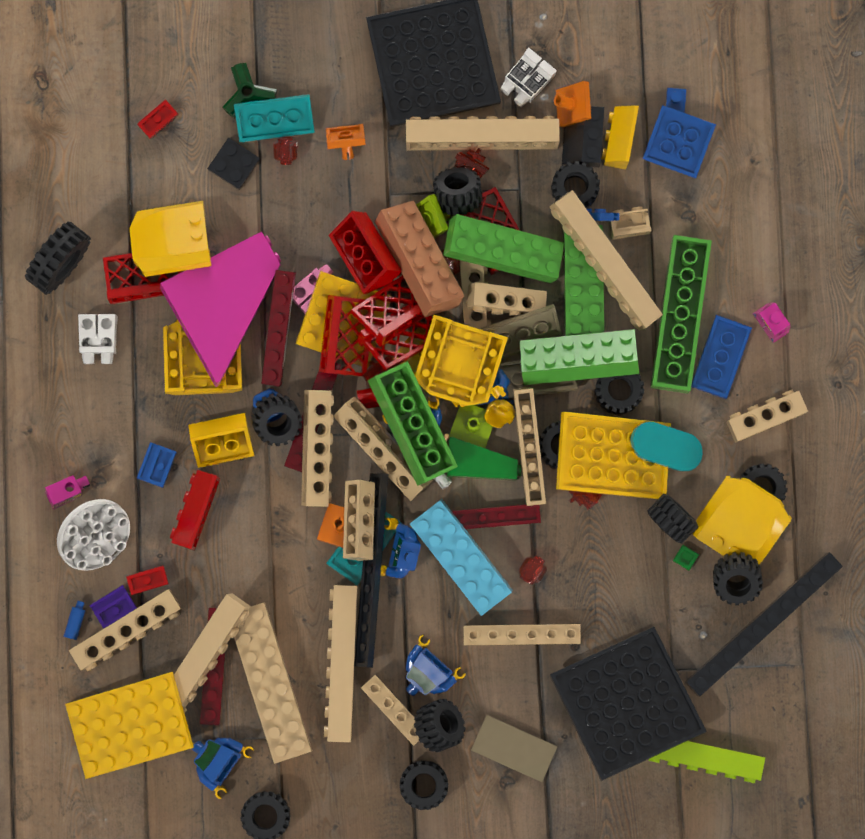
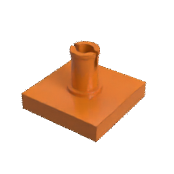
(573, 104)
(345, 138)
(332, 526)

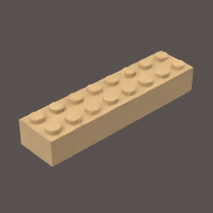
(482, 133)
(271, 686)

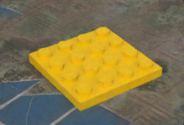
(313, 324)

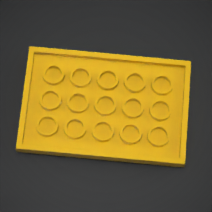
(599, 458)
(129, 725)

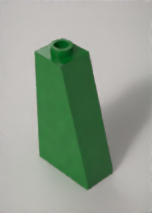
(481, 463)

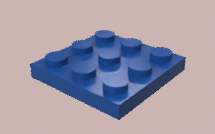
(679, 141)

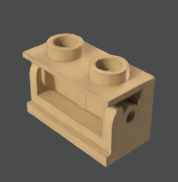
(630, 223)

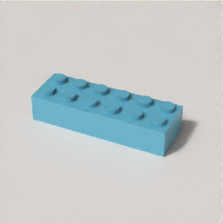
(461, 557)

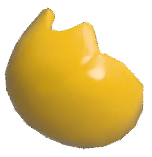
(499, 413)

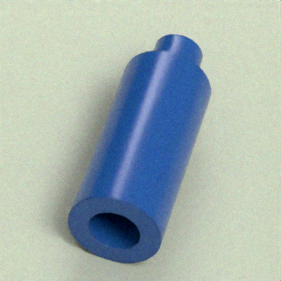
(75, 621)

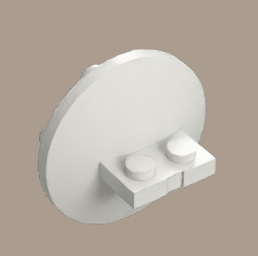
(93, 534)

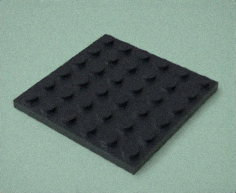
(433, 60)
(627, 703)

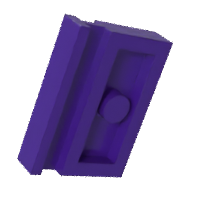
(113, 606)

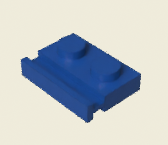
(602, 215)
(156, 465)

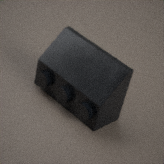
(584, 140)

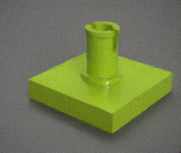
(433, 215)
(471, 426)

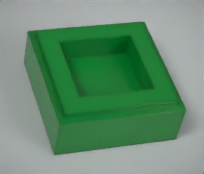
(685, 557)

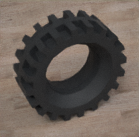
(57, 258)

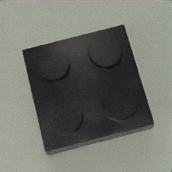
(233, 163)

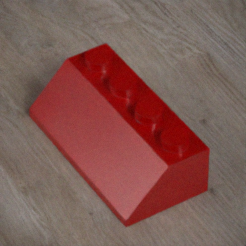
(364, 252)
(195, 510)

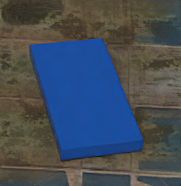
(721, 357)

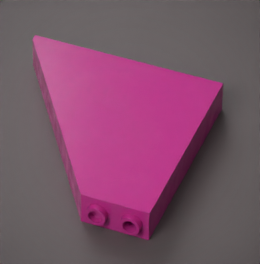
(222, 300)

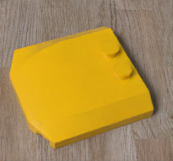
(170, 239)
(459, 362)
(185, 372)
(742, 519)

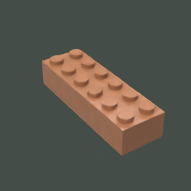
(419, 258)

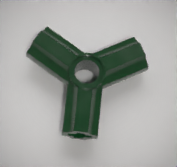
(244, 81)

